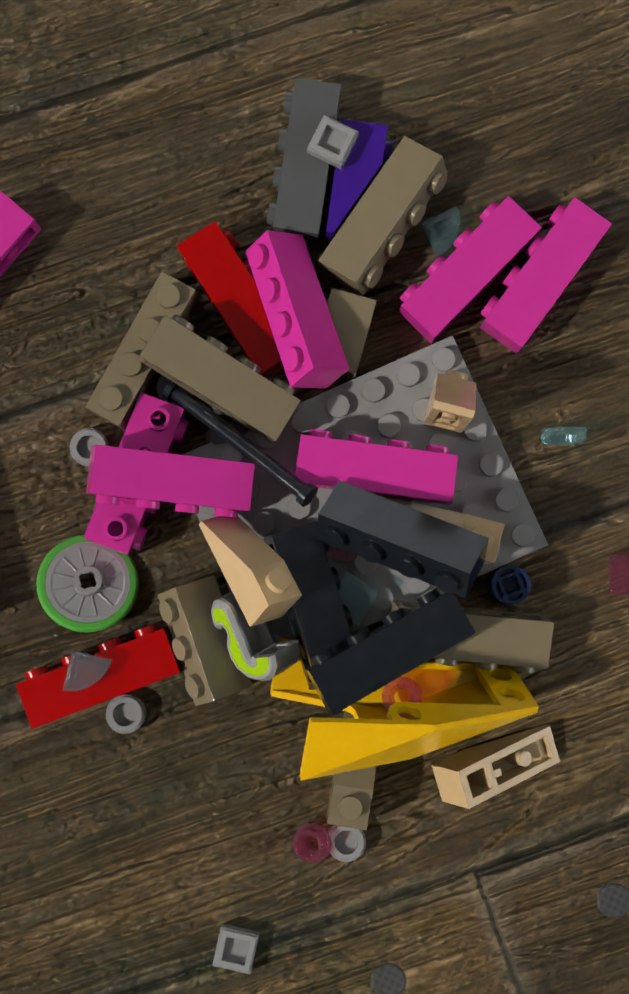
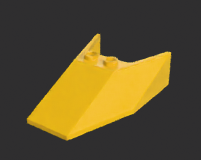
(453, 707)

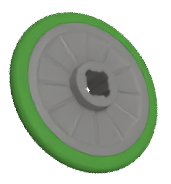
(92, 607)

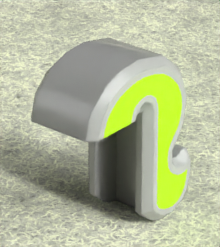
(252, 647)

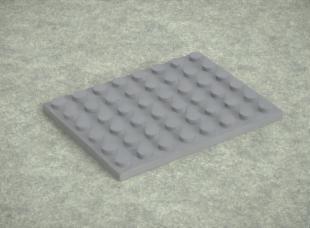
(391, 406)

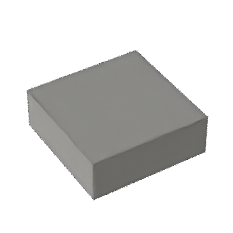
(332, 142)
(236, 949)

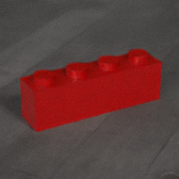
(232, 293)
(132, 667)

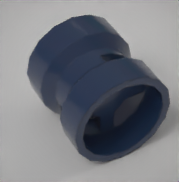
(501, 583)

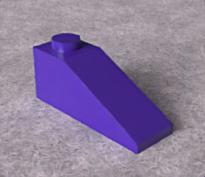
(358, 172)

